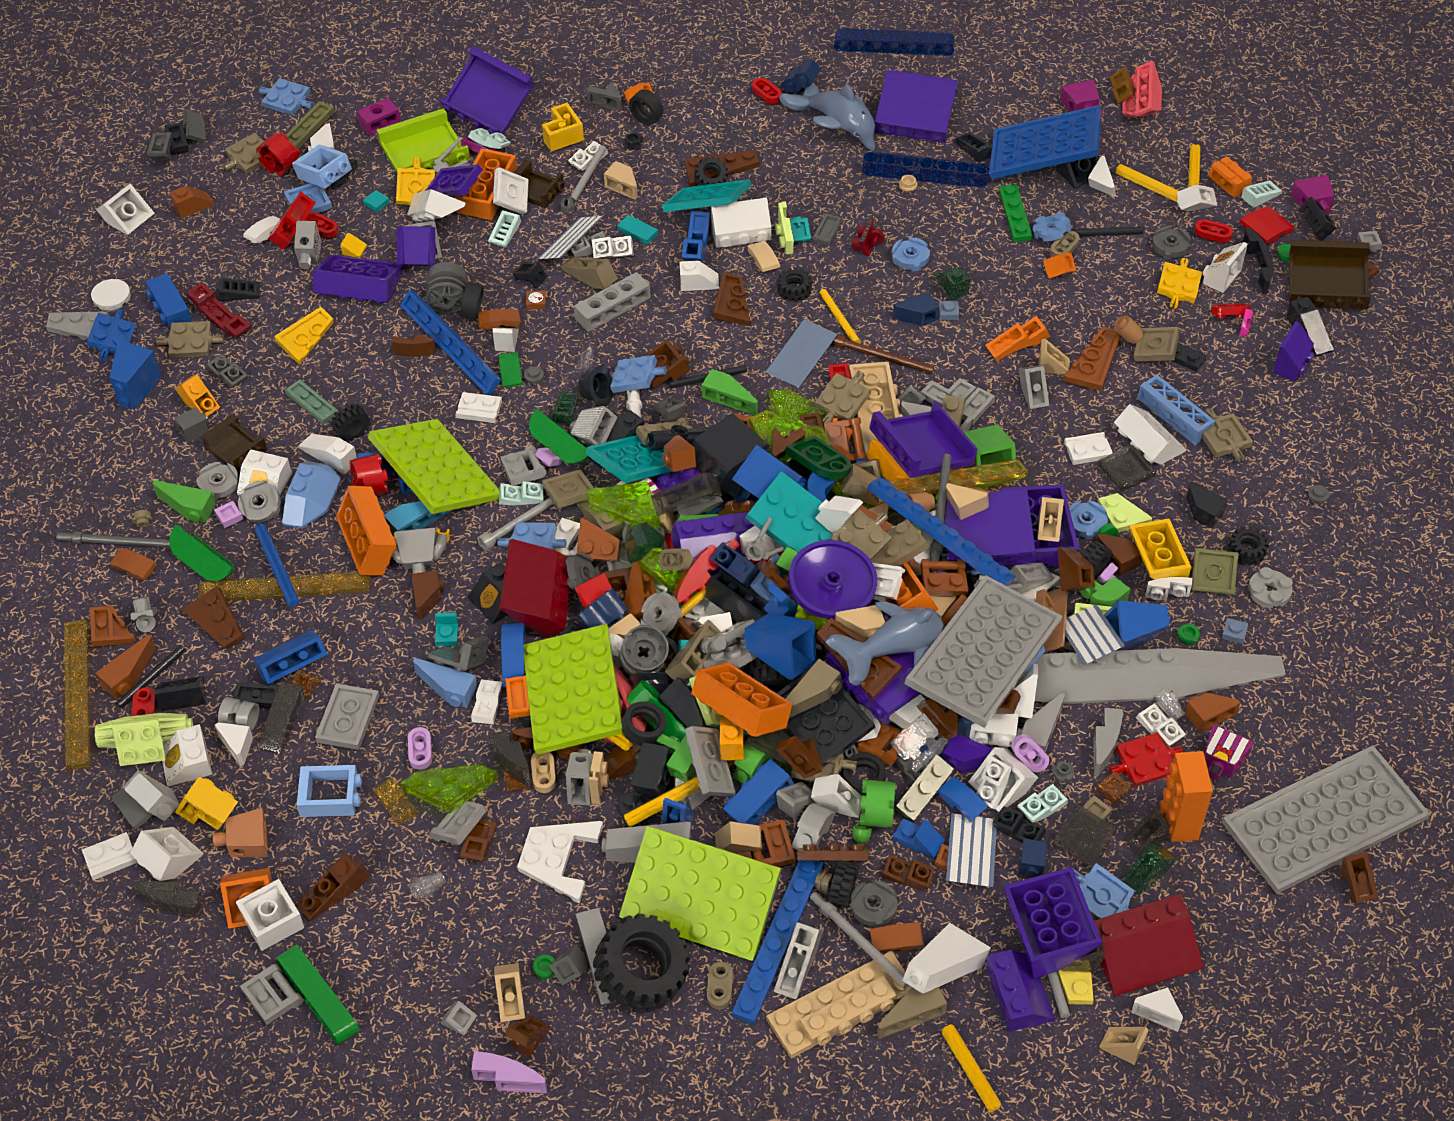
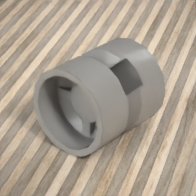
(238, 713)

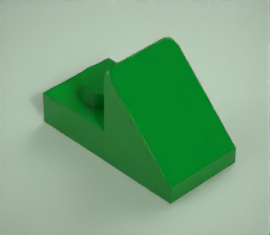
(510, 369)

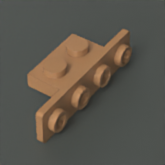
(1057, 602)

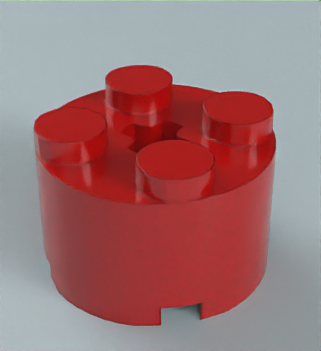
(277, 154)
(368, 473)

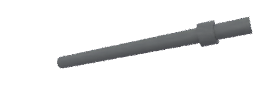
(79, 537)
(936, 548)

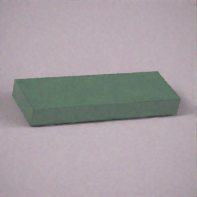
(311, 401)

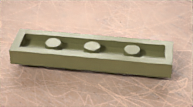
(310, 124)

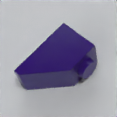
(965, 754)

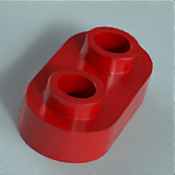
(766, 90)
(327, 227)
(1213, 231)
(1223, 310)
(144, 705)

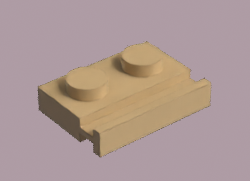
(598, 778)

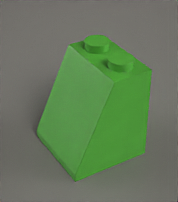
(992, 447)

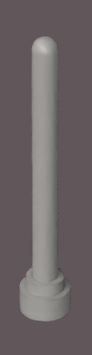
(488, 540)

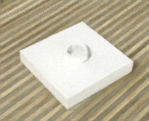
(510, 191)

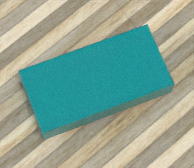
(637, 229)

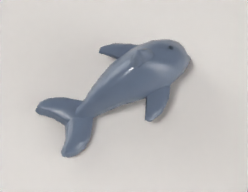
(842, 111)
(905, 631)

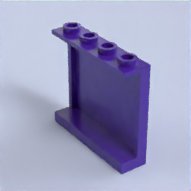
(488, 92)
(916, 106)
(922, 439)
(1000, 530)
(893, 697)

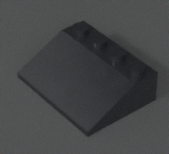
(724, 450)

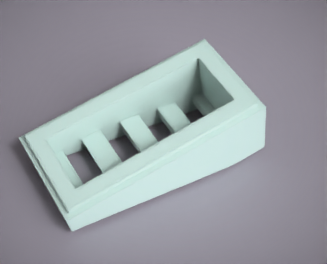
(1254, 197)
(504, 217)

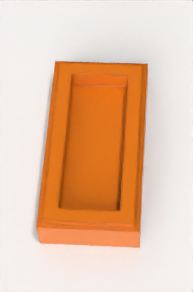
(517, 697)

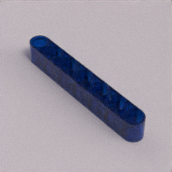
(894, 42)
(926, 169)

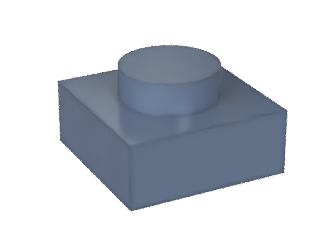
(948, 310)
(1235, 631)

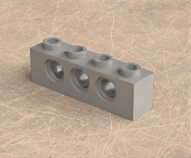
(612, 301)

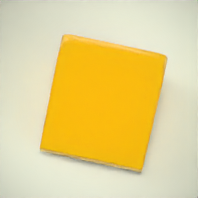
(352, 246)

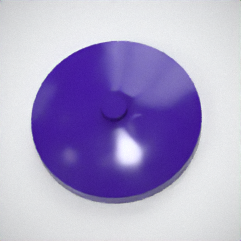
(832, 578)

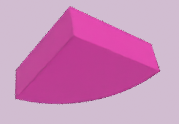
(1246, 322)

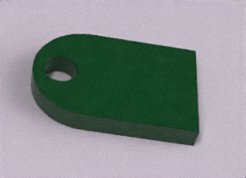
(819, 458)

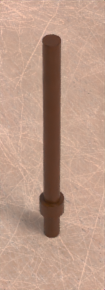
(842, 342)

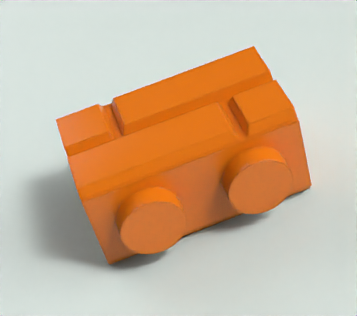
(1230, 176)

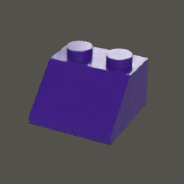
(1294, 353)

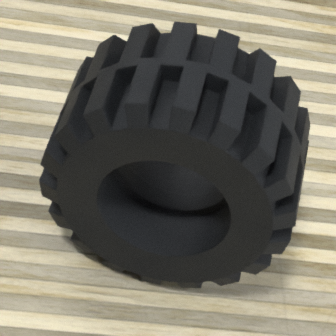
(767, 675)

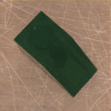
(954, 282)
(641, 541)
(1149, 868)

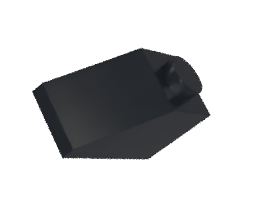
(1204, 505)

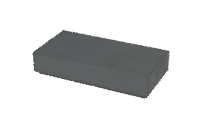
(827, 229)

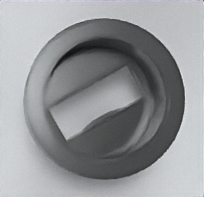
(569, 208)

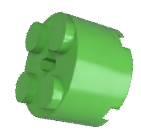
(877, 803)

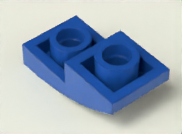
(959, 795)

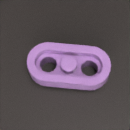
(419, 749)
(1029, 751)

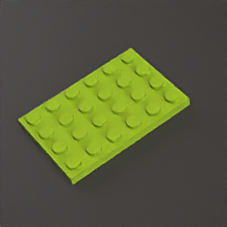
(434, 466)
(572, 689)
(702, 891)

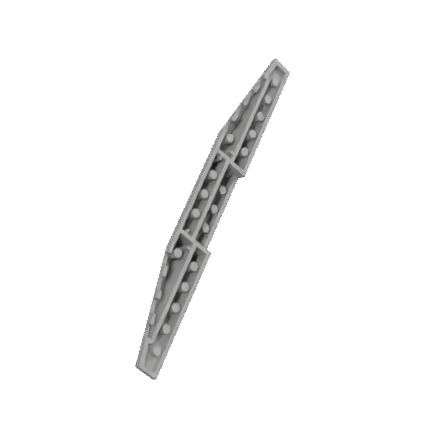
(1146, 672)

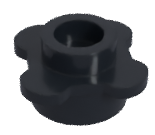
(633, 141)

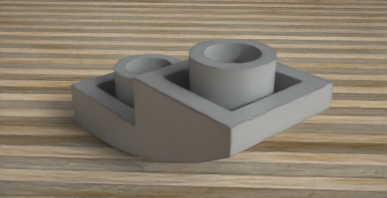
(584, 246)

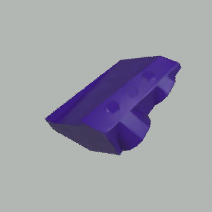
(415, 245)

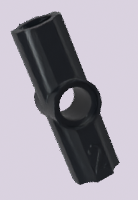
(659, 439)

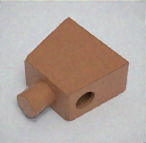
(244, 835)

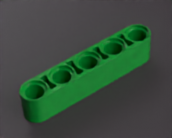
(646, 693)
(317, 994)

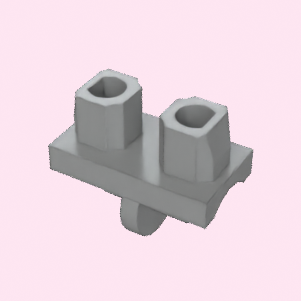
(144, 614)

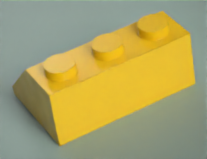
(1160, 549)

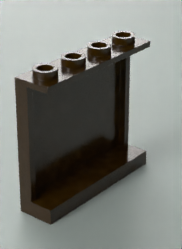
(1329, 273)

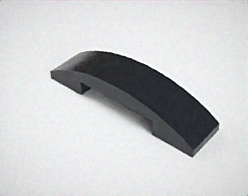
(1257, 246)

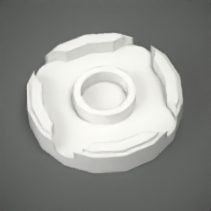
(110, 294)

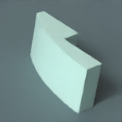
(493, 140)
(521, 495)
(1043, 805)

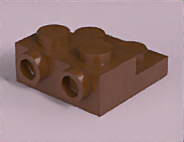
(669, 356)

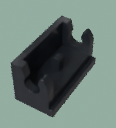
(1317, 219)

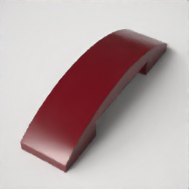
(216, 312)

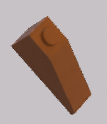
(639, 588)
(126, 669)

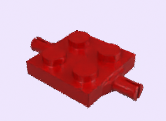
(1145, 759)

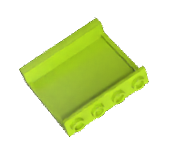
(421, 137)

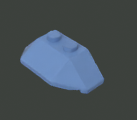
(310, 494)

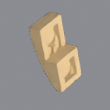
(764, 256)

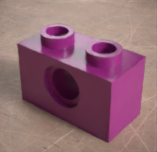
(378, 116)

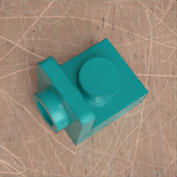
(800, 230)
(446, 629)

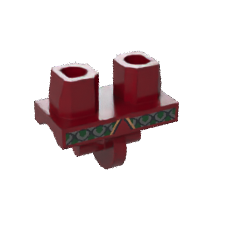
(867, 238)

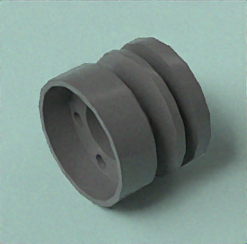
(446, 287)
(643, 639)

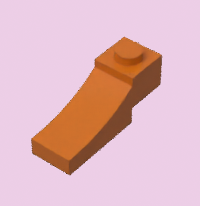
(1017, 338)

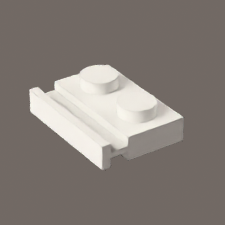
(479, 407)
(1087, 448)
(888, 580)
(109, 856)

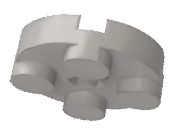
(227, 475)
(269, 507)
(1275, 579)
(670, 612)

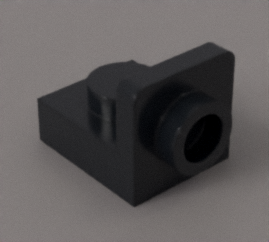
(530, 271)

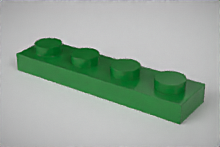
(1015, 213)

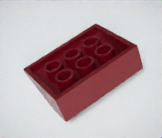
(536, 587)
(1148, 945)

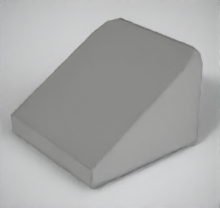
(458, 1018)

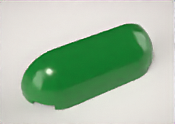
(556, 439)
(199, 555)

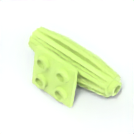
(140, 737)

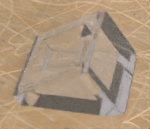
(585, 360)

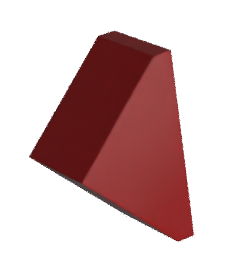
(592, 588)

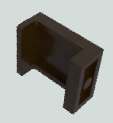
(541, 187)
(231, 442)

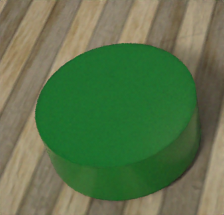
(1283, 252)
(1108, 529)
(1188, 634)
(541, 967)

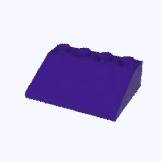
(357, 278)
(702, 532)
(1045, 550)
(1052, 920)

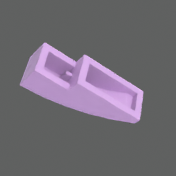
(507, 1073)

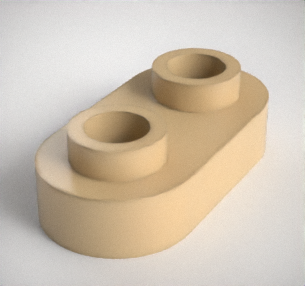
(543, 773)

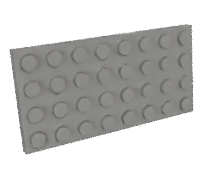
(983, 651)
(1325, 819)

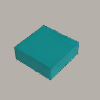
(376, 201)

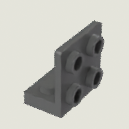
(470, 655)

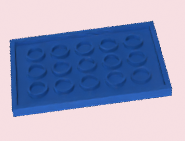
(1046, 142)

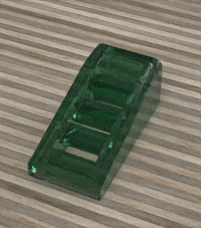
(567, 415)

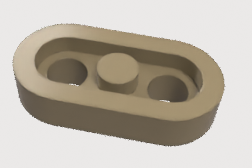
(1063, 246)
(675, 559)
(719, 983)

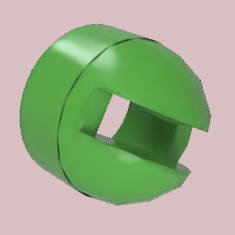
(861, 834)

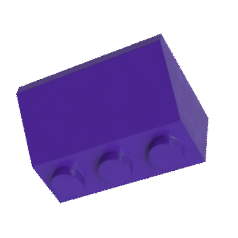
(1017, 991)

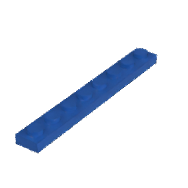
(450, 342)
(940, 532)
(776, 941)

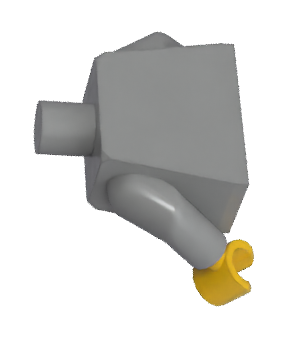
(419, 548)

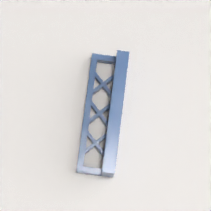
(1170, 410)

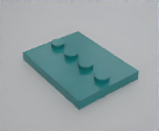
(707, 195)
(628, 459)
(792, 514)

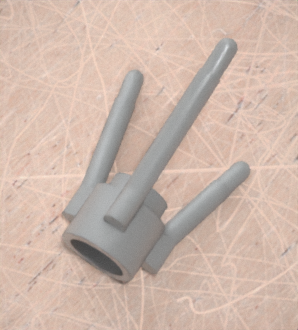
(439, 164)
(758, 548)

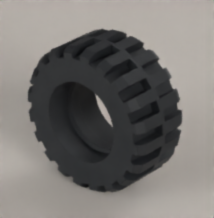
(658, 939)

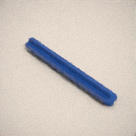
(276, 565)

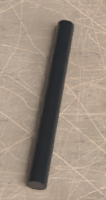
(1109, 231)
(701, 377)
(153, 674)

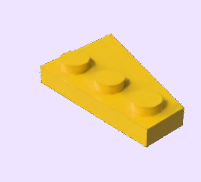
(304, 334)

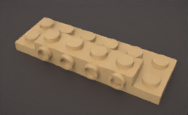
(882, 396)
(837, 1007)

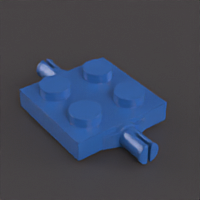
(108, 331)

